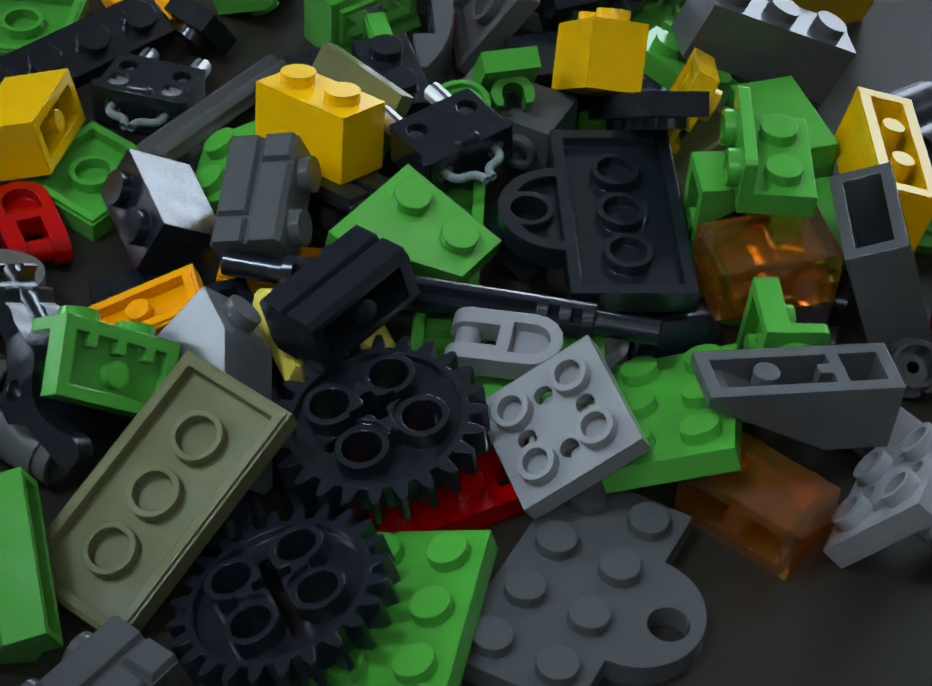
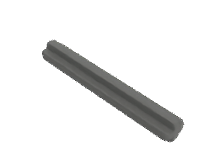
(210, 113)

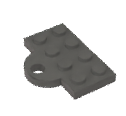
(584, 596)

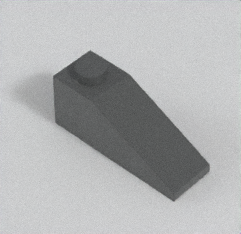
(229, 338)
(809, 393)

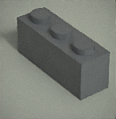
(768, 41)

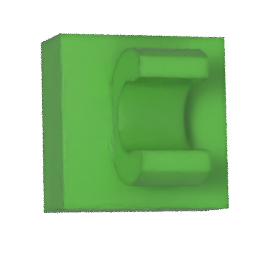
(506, 72)

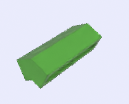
(26, 581)

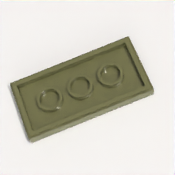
(162, 493)

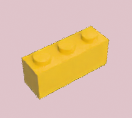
(886, 130)

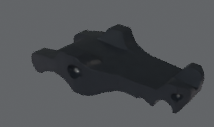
(59, 426)

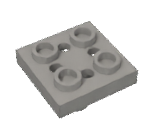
(566, 444)
(886, 500)

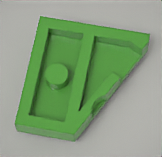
(427, 223)

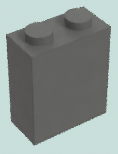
(879, 255)

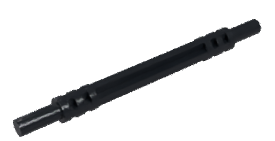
(446, 296)

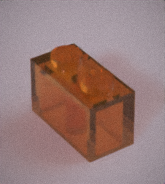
(761, 245)
(765, 510)

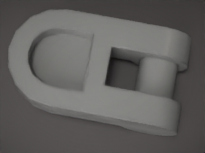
(520, 339)

